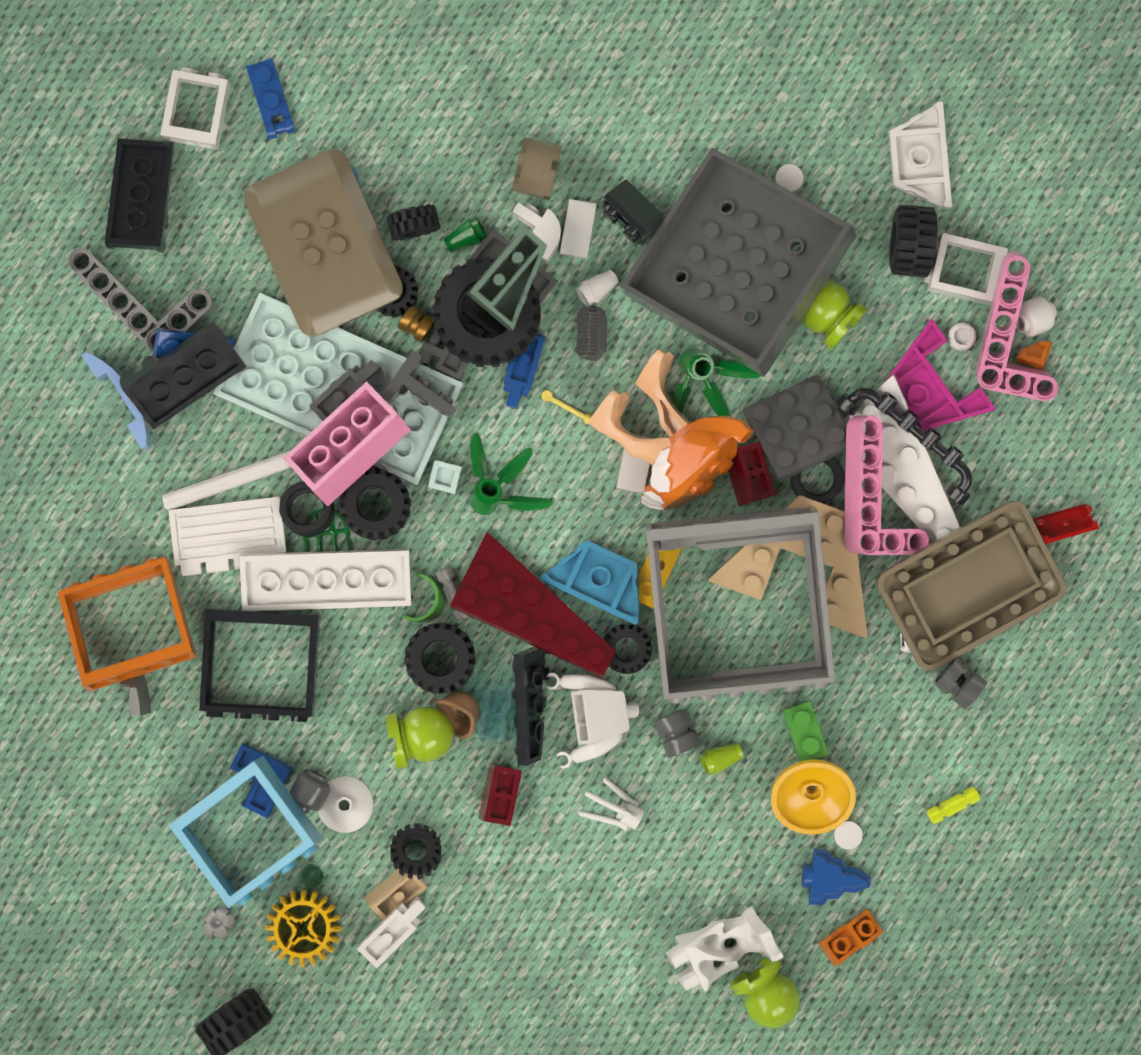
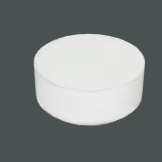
(789, 177)
(961, 336)
(848, 835)

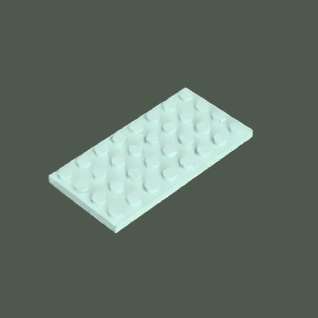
(292, 370)

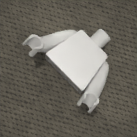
(599, 715)

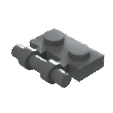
(447, 363)

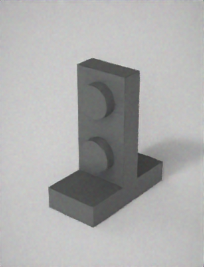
(417, 386)

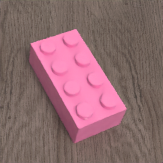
(347, 443)

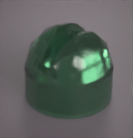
(307, 880)

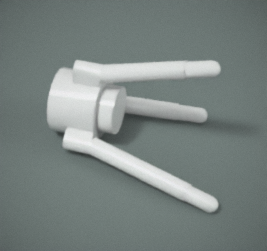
(629, 814)

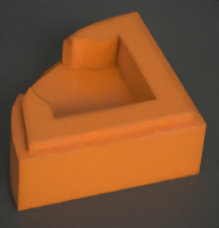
(1035, 354)

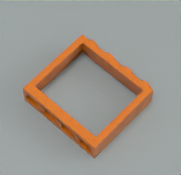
(136, 666)

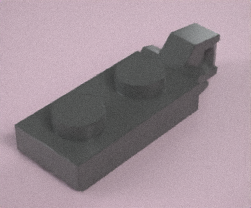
(343, 389)

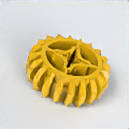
(313, 936)

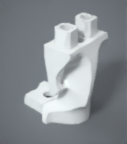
(707, 945)

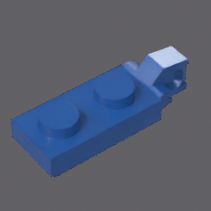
(522, 372)

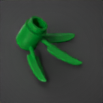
(699, 367)
(488, 491)

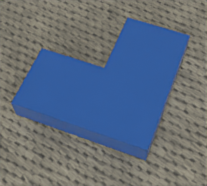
(258, 798)

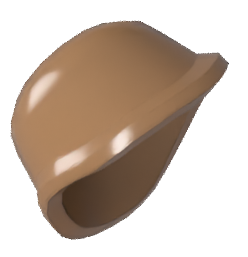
(462, 712)

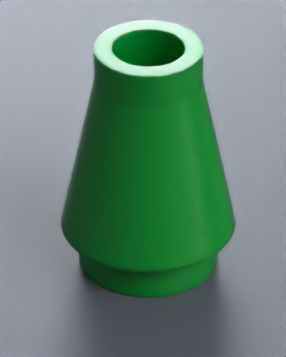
(465, 235)

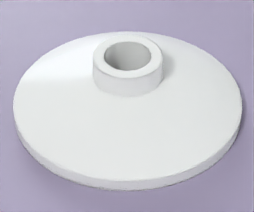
(360, 805)

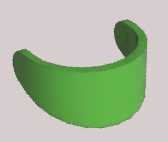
(438, 606)

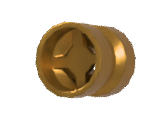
(416, 323)

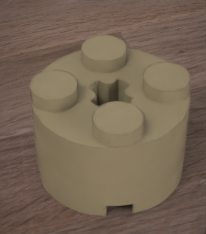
(536, 168)

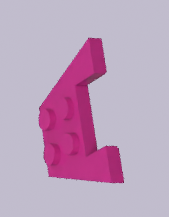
(926, 391)

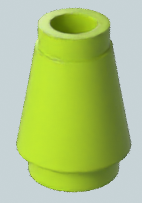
(720, 758)

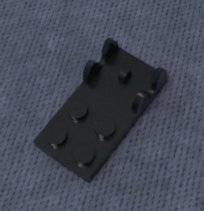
(139, 195)
(181, 375)

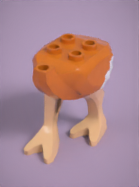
(690, 456)

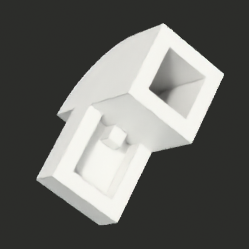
(544, 227)

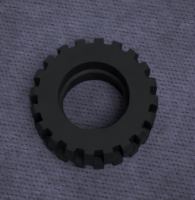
(468, 346)

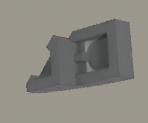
(138, 695)

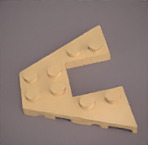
(752, 566)

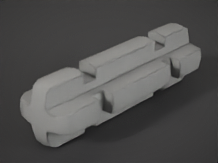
(450, 588)

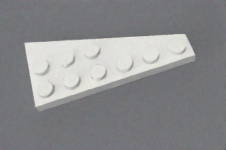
(910, 472)

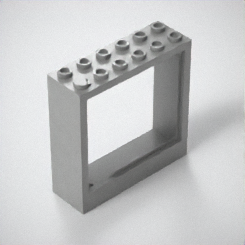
(742, 531)

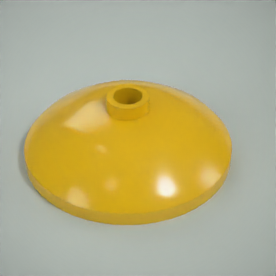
(817, 808)

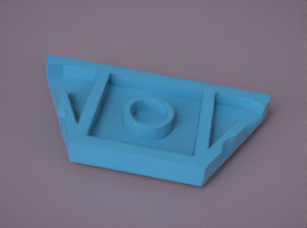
(599, 579)

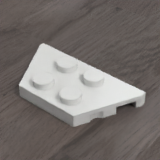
(921, 157)

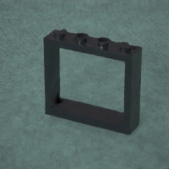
(244, 711)

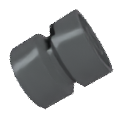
(969, 687)
(677, 734)

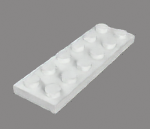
(325, 579)

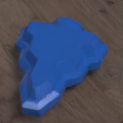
(830, 878)

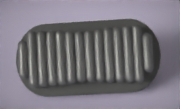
(591, 333)

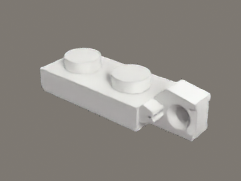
(391, 932)

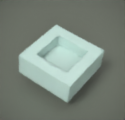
(444, 477)

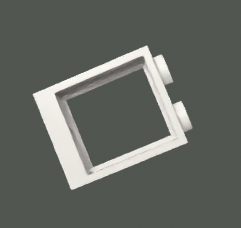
(190, 136)
(959, 292)

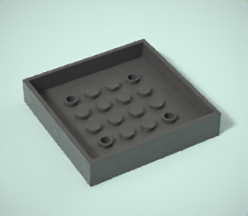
(738, 261)

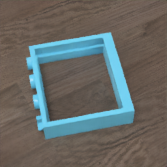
(282, 798)

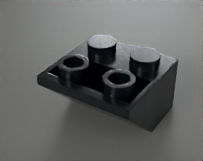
(632, 212)

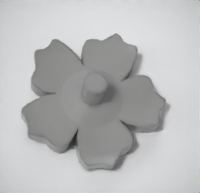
(218, 922)

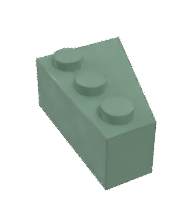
(509, 278)

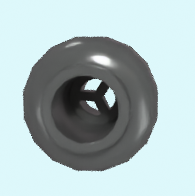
(310, 790)

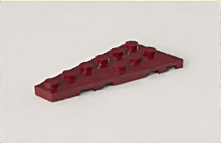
(517, 603)

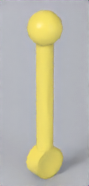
(547, 396)

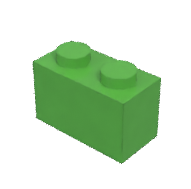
(804, 731)

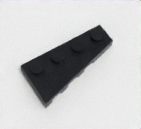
(529, 704)

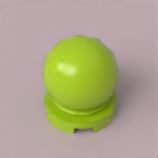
(832, 313)
(421, 735)
(769, 996)

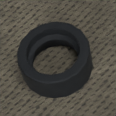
(838, 481)
(304, 530)

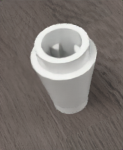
(597, 287)

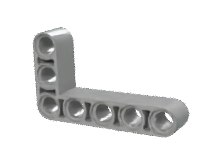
(134, 308)

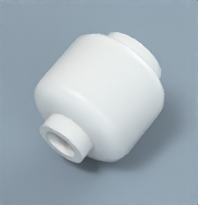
(1036, 316)

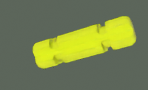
(953, 805)

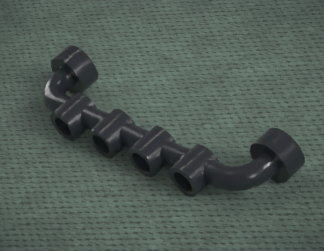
(908, 422)

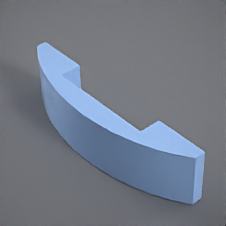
(139, 427)

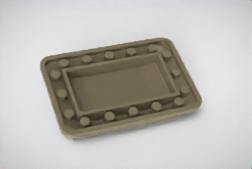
(323, 243)
(971, 585)

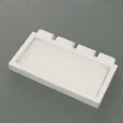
(224, 532)

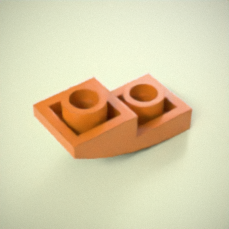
(850, 937)

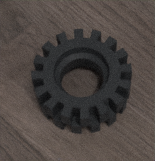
(413, 222)
(409, 296)
(644, 648)
(415, 835)

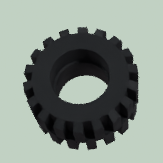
(913, 240)
(376, 529)
(415, 663)
(234, 1023)

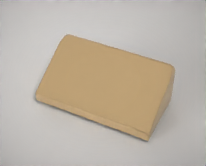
(393, 892)

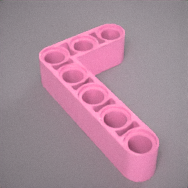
(1005, 335)
(871, 496)

